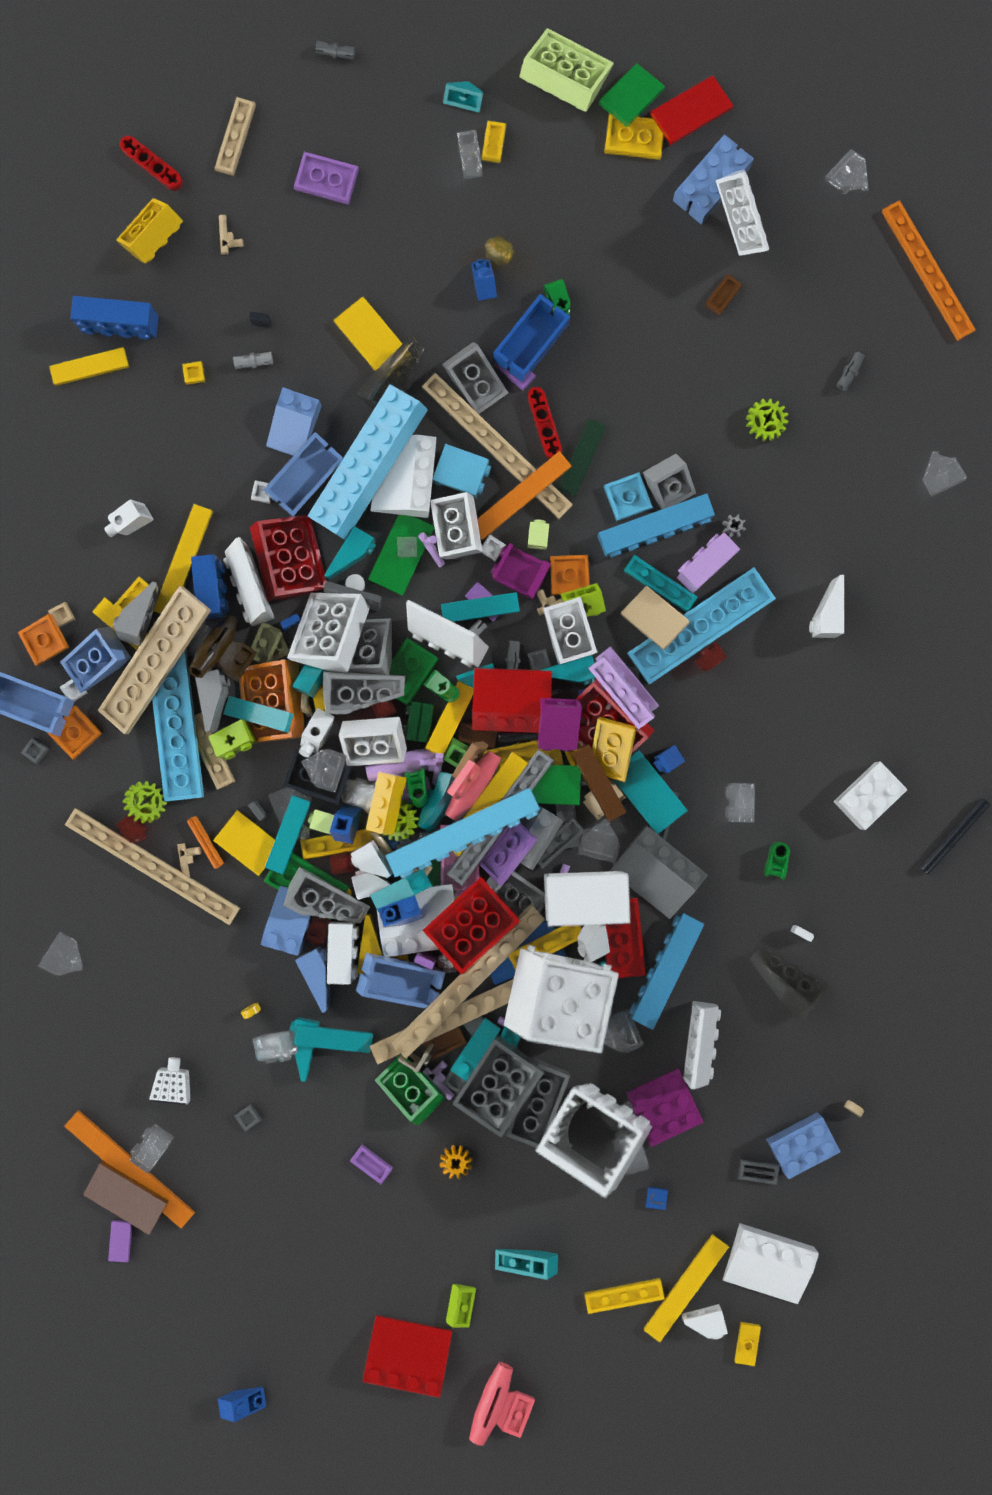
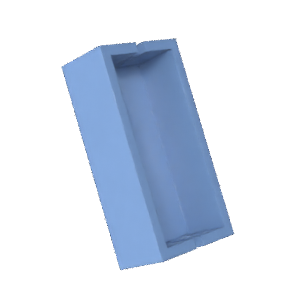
(701, 184)
(303, 474)
(33, 704)
(399, 981)

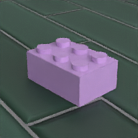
(707, 562)

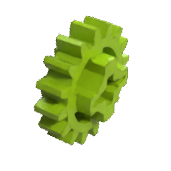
(760, 415)
(150, 809)
(404, 827)

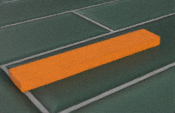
(522, 494)

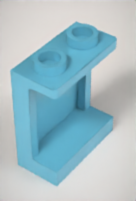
(461, 470)

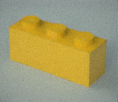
(386, 803)

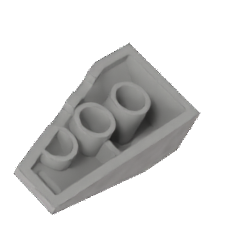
(351, 691)
(317, 897)

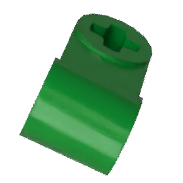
(557, 294)
(442, 687)
(416, 784)
(777, 862)

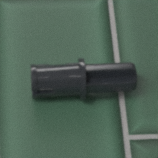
(516, 736)

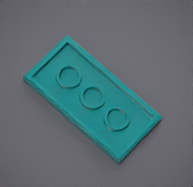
(650, 794)

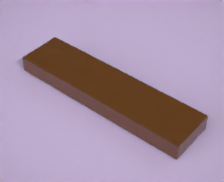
(598, 783)

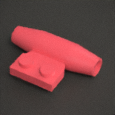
(471, 784)
(500, 1407)

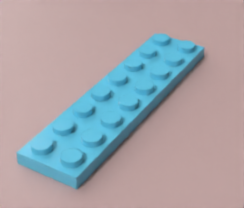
(707, 623)
(177, 735)

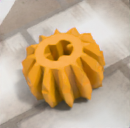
(456, 1154)

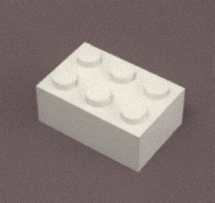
(456, 526)
(373, 741)
(870, 795)
(342, 952)

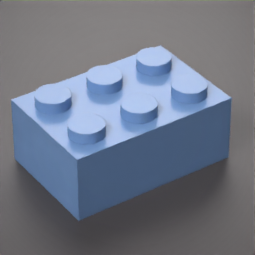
(803, 1145)

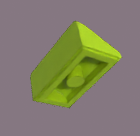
(460, 1306)

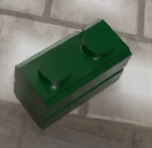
(419, 722)

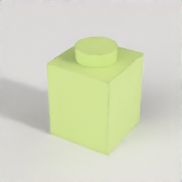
(538, 535)
(320, 821)

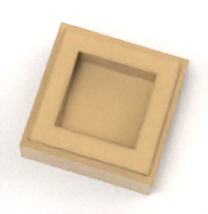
(62, 614)

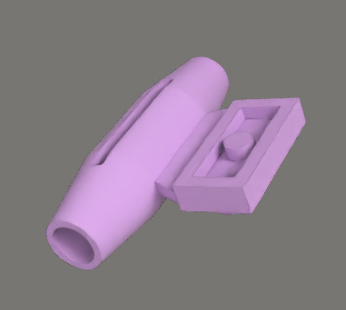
(410, 764)

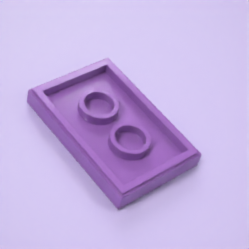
(326, 178)
(507, 852)

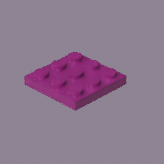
(666, 1105)

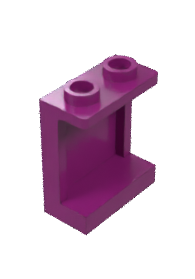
(520, 571)
(559, 724)

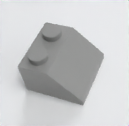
(670, 481)

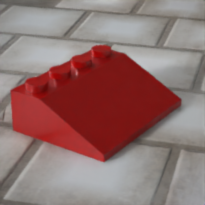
(288, 557)
(509, 699)
(598, 703)
(471, 925)
(407, 1356)

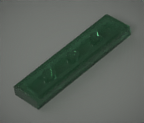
(582, 456)

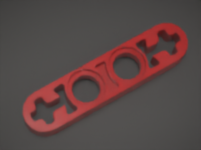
(152, 161)
(544, 423)

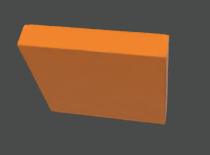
(568, 573)
(43, 639)
(77, 733)

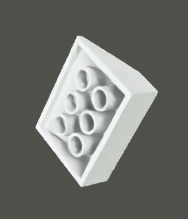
(742, 213)
(409, 481)
(248, 583)
(329, 631)
(445, 635)
(410, 937)
(701, 1044)
(770, 1263)

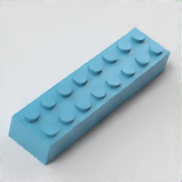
(368, 462)
(462, 832)

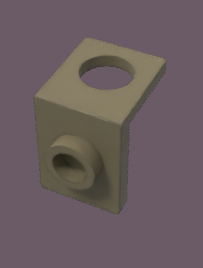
(418, 1062)

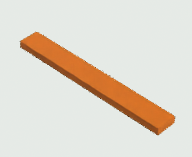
(928, 270)
(118, 1158)

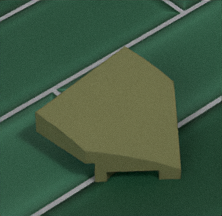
(269, 644)

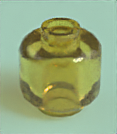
(499, 250)

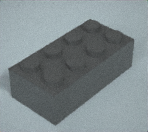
(540, 1106)

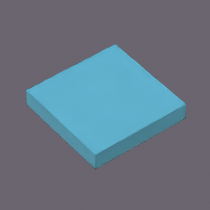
(628, 497)

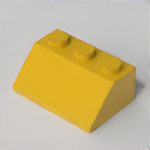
(150, 230)

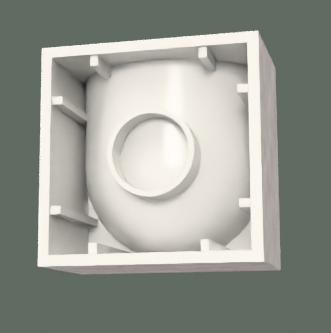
(586, 898)

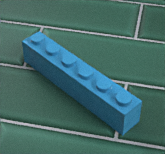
(656, 525)
(666, 971)

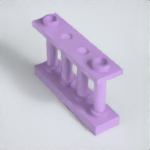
(624, 687)

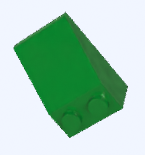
(410, 1091)

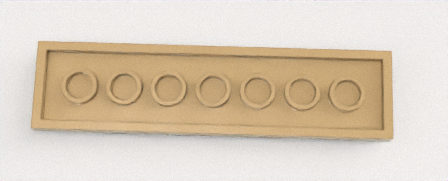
(154, 660)

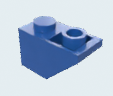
(484, 279)
(668, 760)
(345, 824)
(400, 912)
(241, 1403)

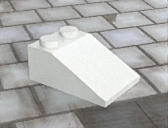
(829, 616)
(569, 630)

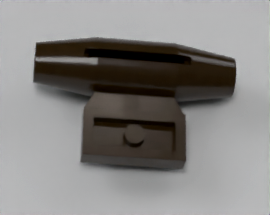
(220, 649)

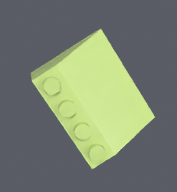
(565, 69)

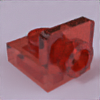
(318, 930)

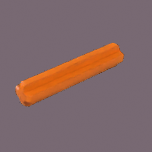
(205, 842)

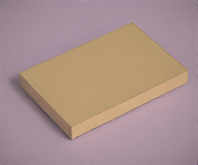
(655, 618)

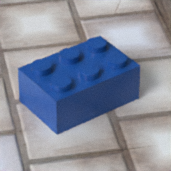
(209, 584)

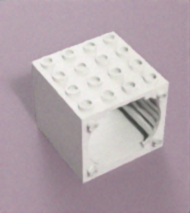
(560, 1000)
(557, 1148)

